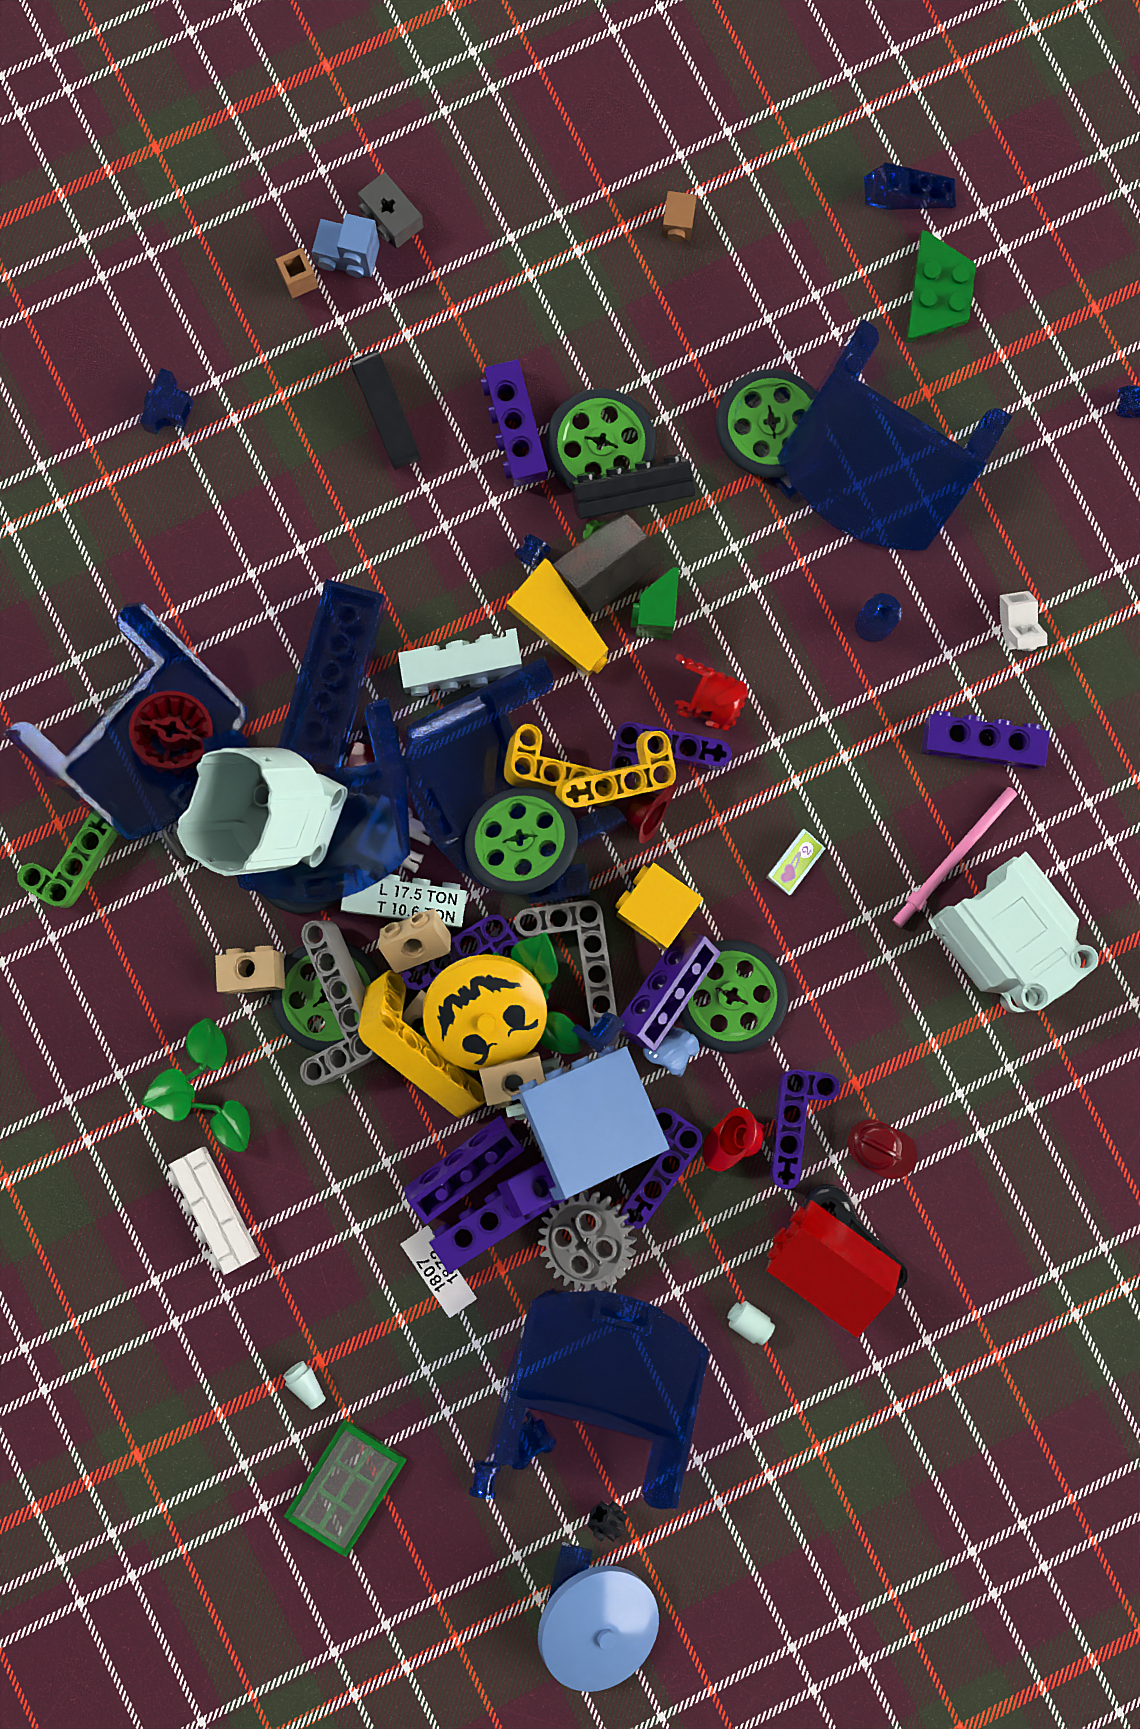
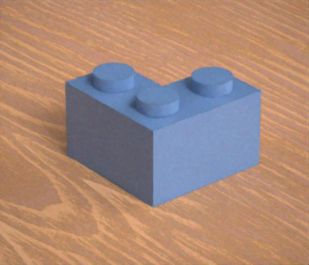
(347, 245)

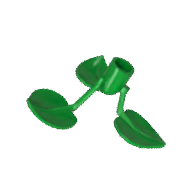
(541, 961)
(172, 1094)

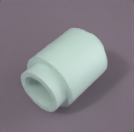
(750, 1323)

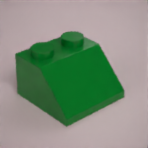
(657, 608)

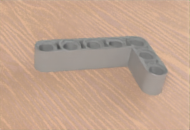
(588, 959)
(342, 1005)

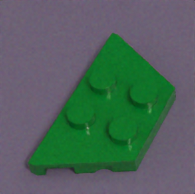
(940, 288)

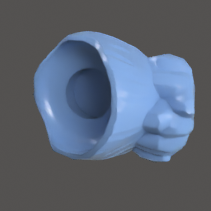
(674, 1050)

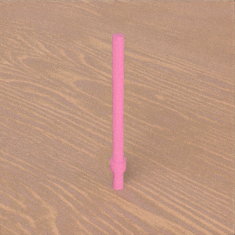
(917, 900)

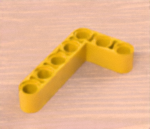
(409, 1052)

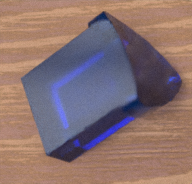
(601, 1033)

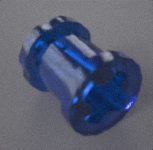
(484, 1480)

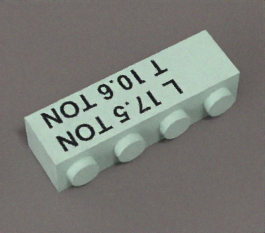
(402, 900)

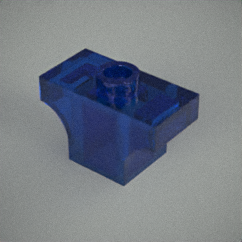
(165, 404)
(569, 1562)

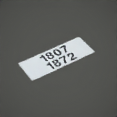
(448, 1289)

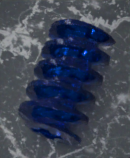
(878, 617)

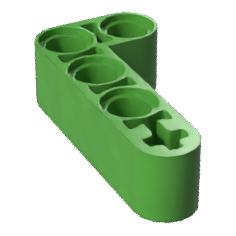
(62, 874)

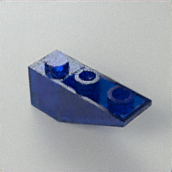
(907, 188)

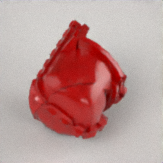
(713, 693)

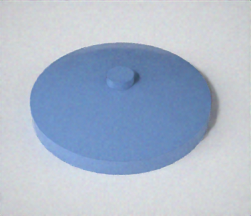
(598, 1628)

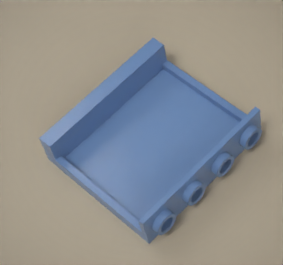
(592, 1121)

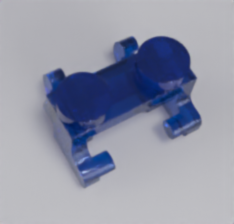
(533, 1440)

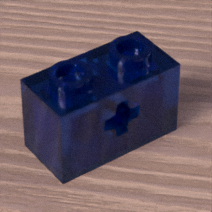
(568, 886)

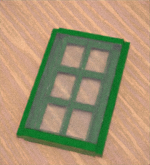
(345, 1488)

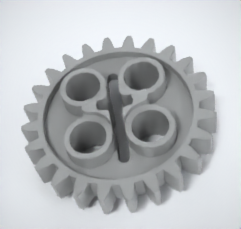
(608, 1227)

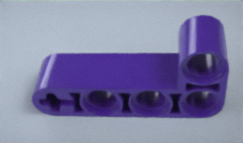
(628, 752)
(484, 943)
(796, 1128)
(656, 1172)

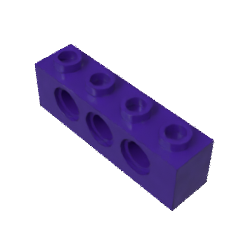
(509, 378)
(939, 743)
(668, 989)
(463, 1169)
(519, 1191)
(454, 1254)

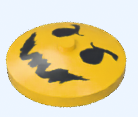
(484, 1012)

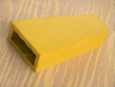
(557, 618)

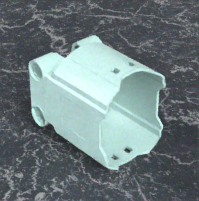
(257, 832)
(1017, 937)

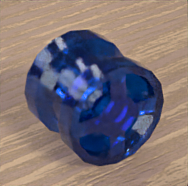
(1129, 402)
(532, 551)

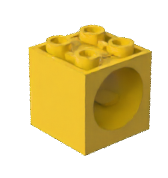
(657, 905)

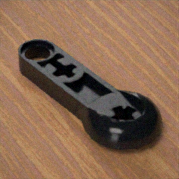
(845, 1212)

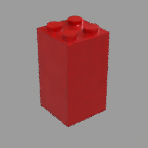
(833, 1268)

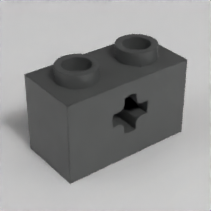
(385, 195)

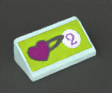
(796, 862)

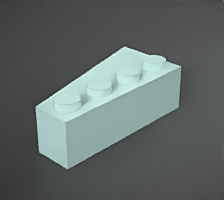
(460, 664)

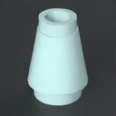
(304, 1385)

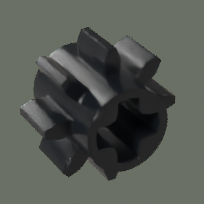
(607, 1521)

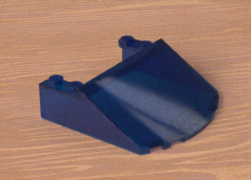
(874, 463)
(460, 761)
(102, 765)
(371, 828)
(611, 1368)

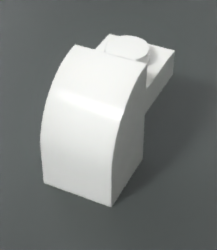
(1020, 621)

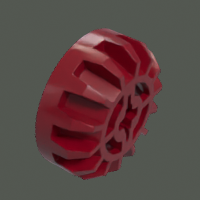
(158, 717)

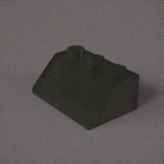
(608, 562)

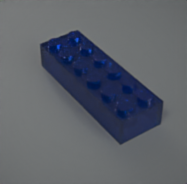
(333, 674)

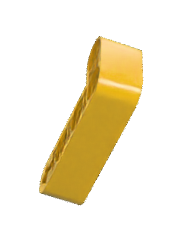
(535, 766)
(615, 778)

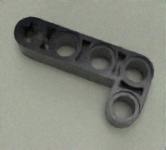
(385, 409)

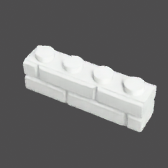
(213, 1210)

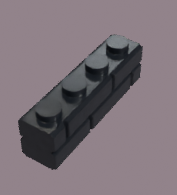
(633, 487)

